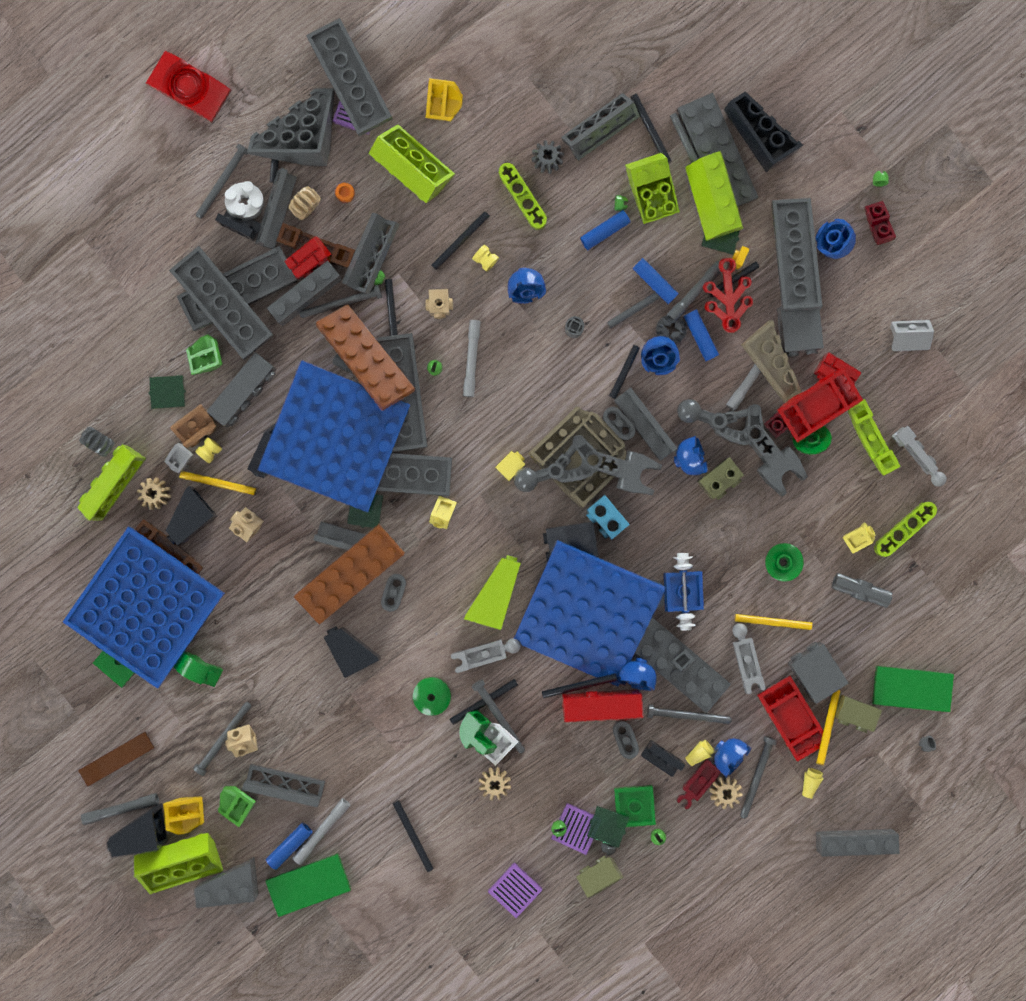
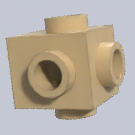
(439, 296)
(245, 524)
(241, 741)

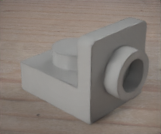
(178, 458)

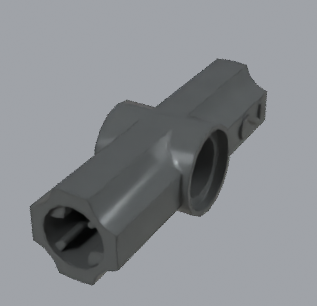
(862, 590)

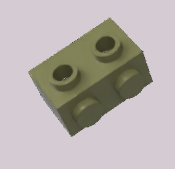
(721, 478)
(857, 713)
(599, 877)

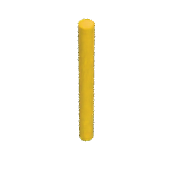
(218, 483)
(773, 621)
(828, 728)

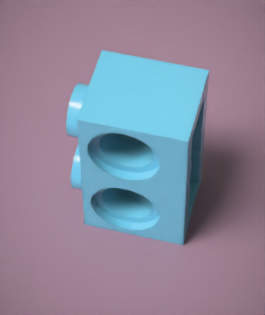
(611, 513)

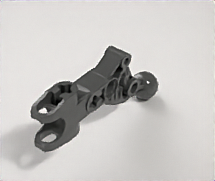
(775, 462)
(627, 470)

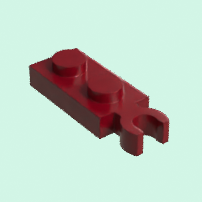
(699, 782)

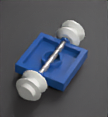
(683, 591)

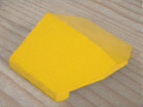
(443, 100)
(183, 814)

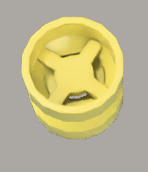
(485, 258)
(208, 450)

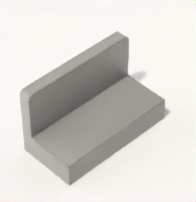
(911, 335)

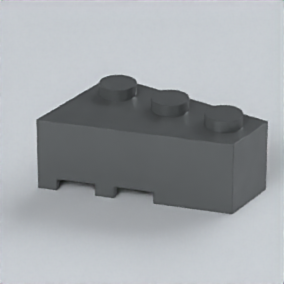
(229, 887)

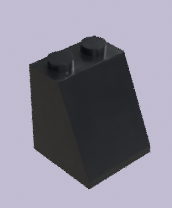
(577, 535)
(141, 835)

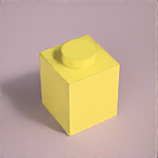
(510, 465)

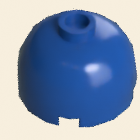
(836, 239)
(525, 285)
(660, 355)
(690, 457)
(638, 675)
(730, 755)

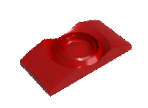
(188, 86)
(819, 404)
(792, 718)

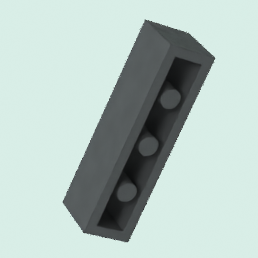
(304, 293)
(241, 390)
(857, 842)

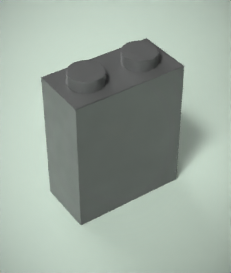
(800, 331)
(817, 672)

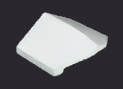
(503, 741)

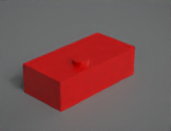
(602, 705)

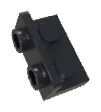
(247, 229)
(662, 758)

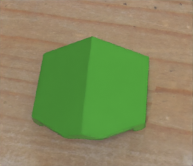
(204, 355)
(235, 805)

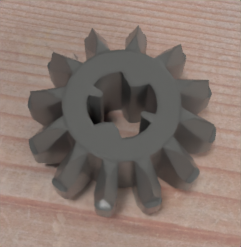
(549, 150)
(96, 441)

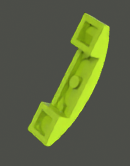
(872, 439)

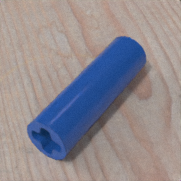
(605, 230)
(655, 281)
(701, 335)
(289, 846)

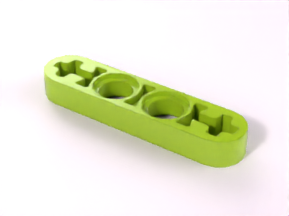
(519, 198)
(905, 529)

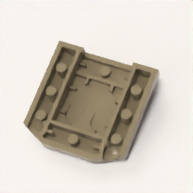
(560, 439)

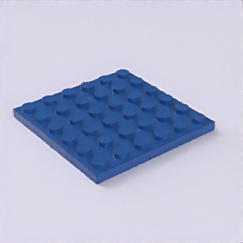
(332, 437)
(143, 607)
(588, 612)

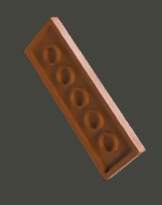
(365, 357)
(349, 574)

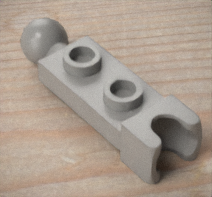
(905, 438)
(485, 654)
(747, 659)

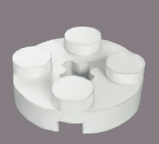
(247, 191)

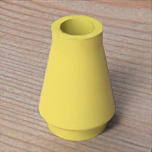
(701, 752)
(812, 781)

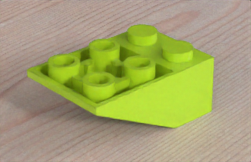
(652, 187)

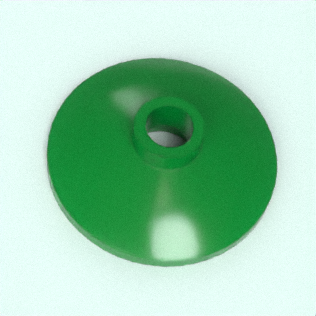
(815, 442)
(793, 565)
(431, 686)

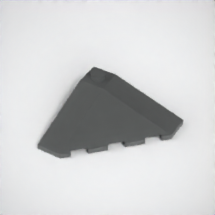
(301, 135)

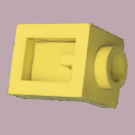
(442, 512)
(860, 538)

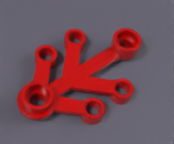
(729, 298)

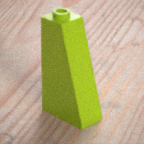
(495, 595)

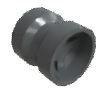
(574, 327)

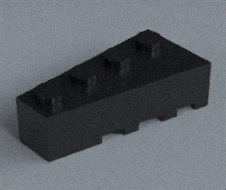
(761, 132)

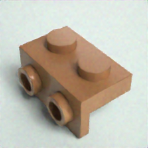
(194, 426)

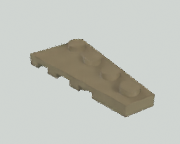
(768, 355)

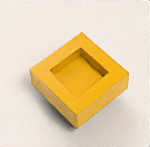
(739, 256)

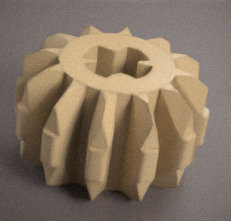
(304, 202)
(154, 485)
(494, 776)
(722, 799)

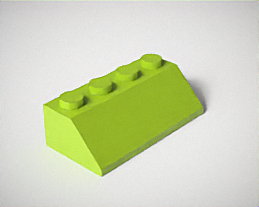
(411, 163)
(714, 196)
(111, 483)
(177, 863)

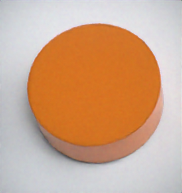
(345, 192)

